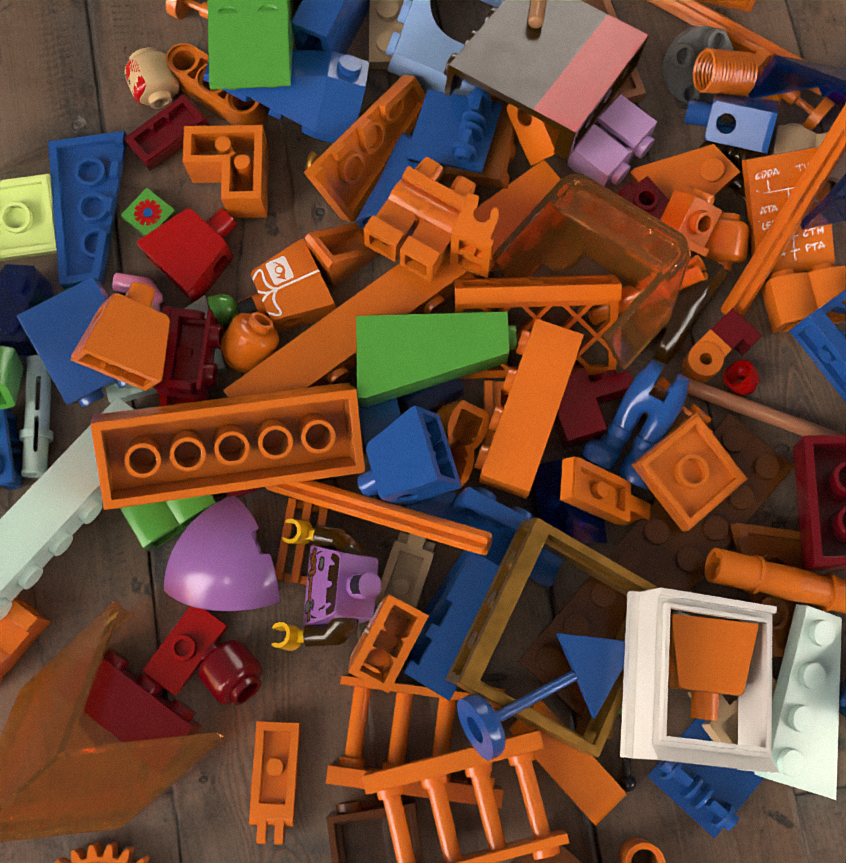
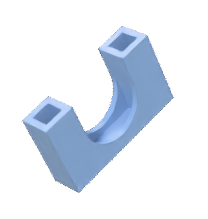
(424, 48)

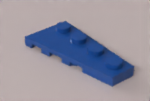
(85, 198)

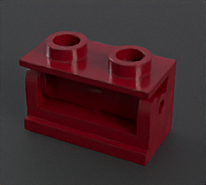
(190, 354)

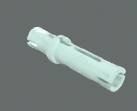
(36, 463)

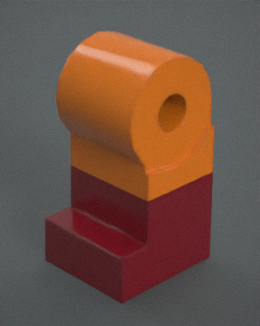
(709, 352)

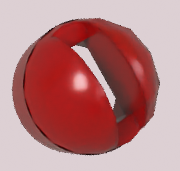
(747, 372)

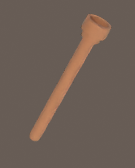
(757, 410)

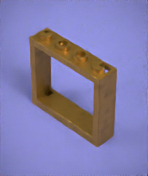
(497, 608)

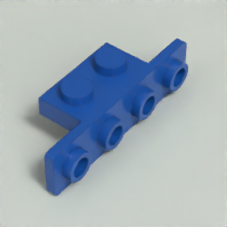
(480, 510)

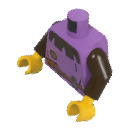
(338, 587)

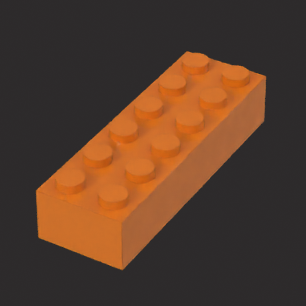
(227, 444)

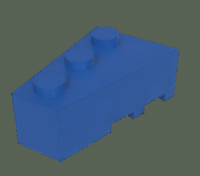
(449, 621)

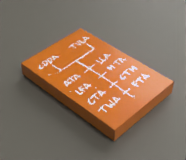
(767, 187)

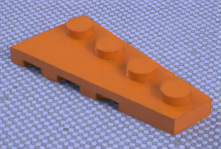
(358, 157)

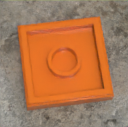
(689, 472)

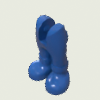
(633, 405)

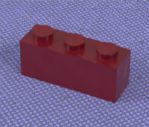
(133, 706)

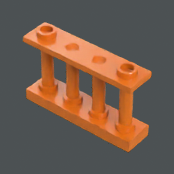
(352, 765)
(433, 775)

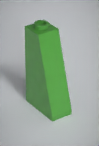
(426, 350)

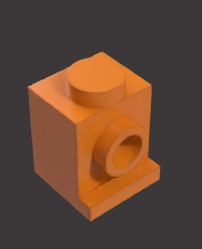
(693, 217)

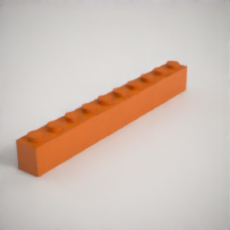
(329, 348)

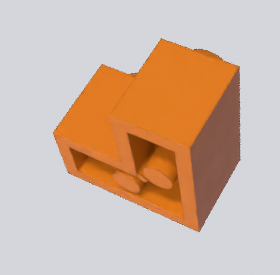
(236, 159)

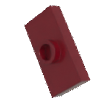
(164, 132)

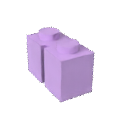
(613, 145)

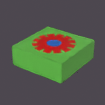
(147, 212)

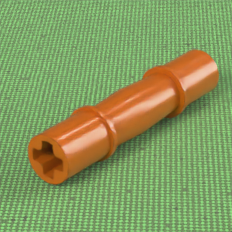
(775, 579)

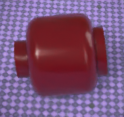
(230, 672)

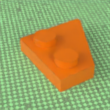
(699, 169)

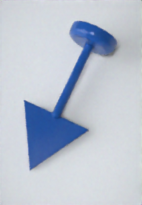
(594, 666)

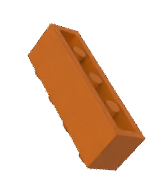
(530, 409)

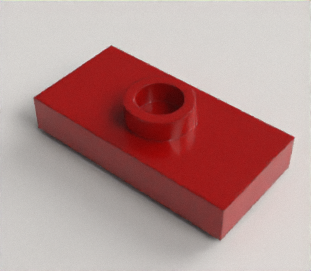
(183, 649)

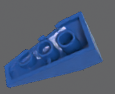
(322, 94)

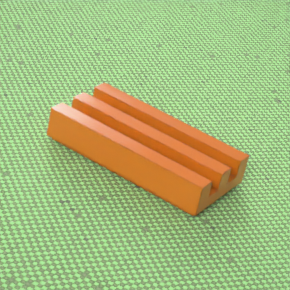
(284, 549)

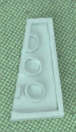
(808, 704)

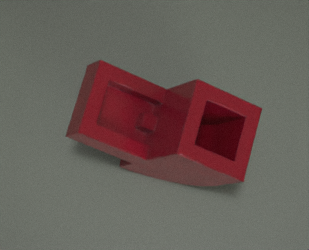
(579, 410)

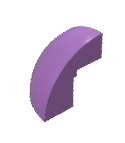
(221, 562)

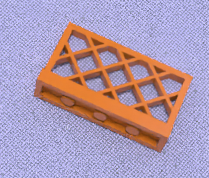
(545, 293)

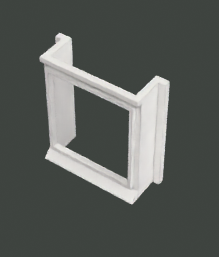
(647, 684)

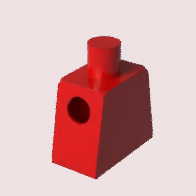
(190, 250)

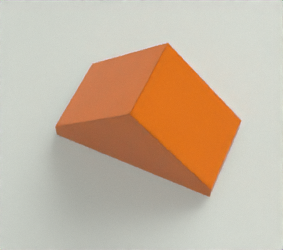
(339, 251)

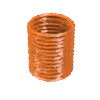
(725, 72)

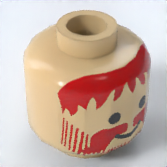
(151, 78)

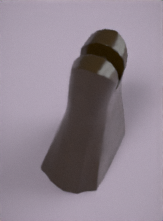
(688, 308)

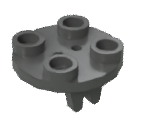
(681, 58)

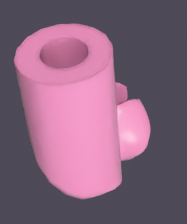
(122, 283)

